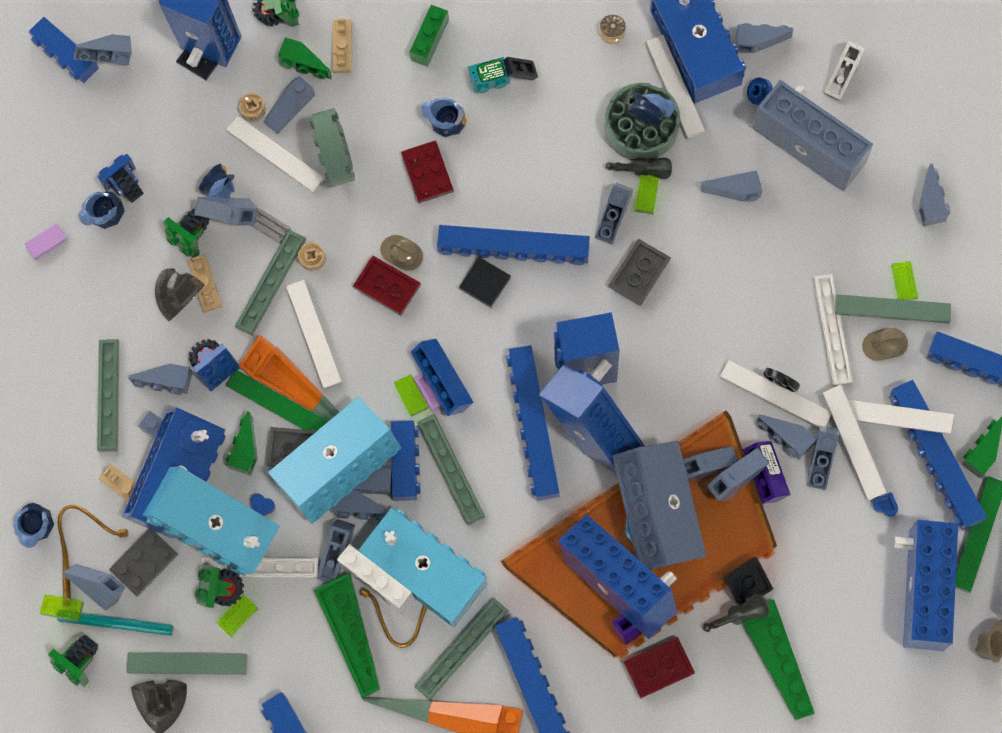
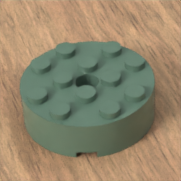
(636, 138)
(333, 147)

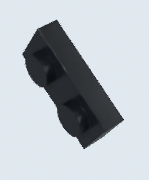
(520, 68)

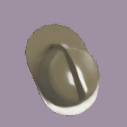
(401, 252)
(885, 344)
(990, 643)

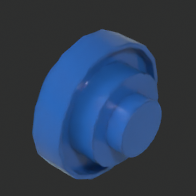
(758, 90)

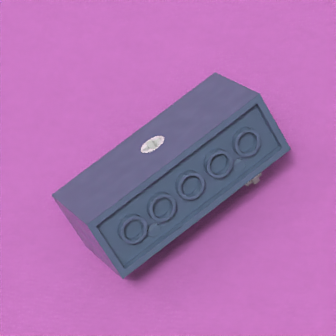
(812, 134)
(659, 505)

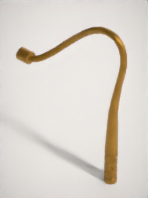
(66, 582)
(366, 593)

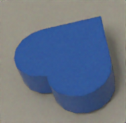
(886, 504)
(262, 505)

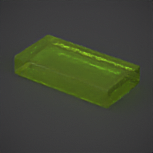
(647, 194)
(904, 281)
(410, 395)
(61, 608)
(237, 616)

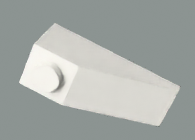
(845, 70)

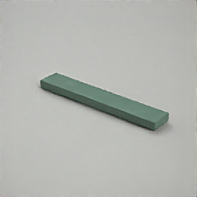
(270, 282)
(892, 308)
(108, 395)
(451, 470)
(461, 649)
(187, 663)

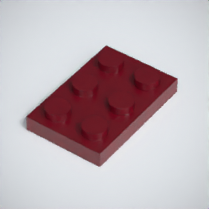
(427, 171)
(386, 285)
(659, 667)

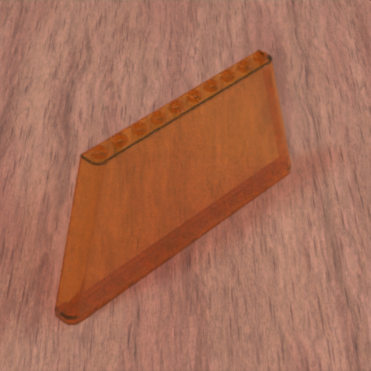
(729, 530)

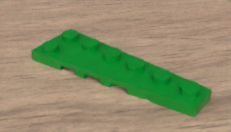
(346, 622)
(778, 657)

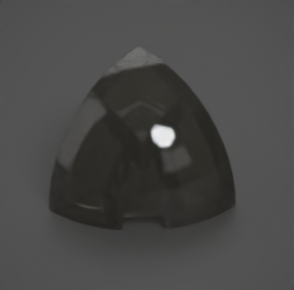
(175, 291)
(160, 702)

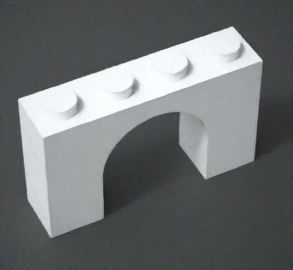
(391, 590)

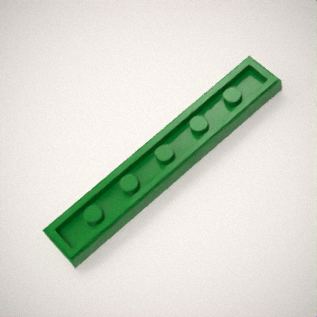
(275, 402)
(978, 536)

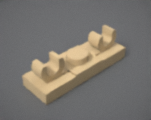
(342, 45)
(208, 294)
(118, 482)

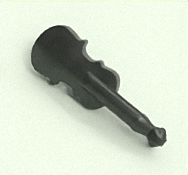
(656, 166)
(755, 607)

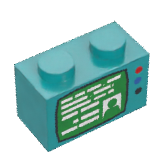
(488, 75)

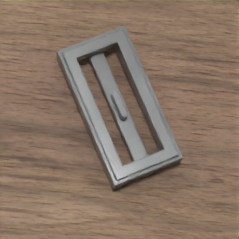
(258, 218)

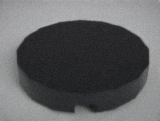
(781, 379)

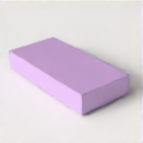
(46, 241)
(427, 392)

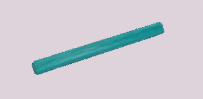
(123, 624)

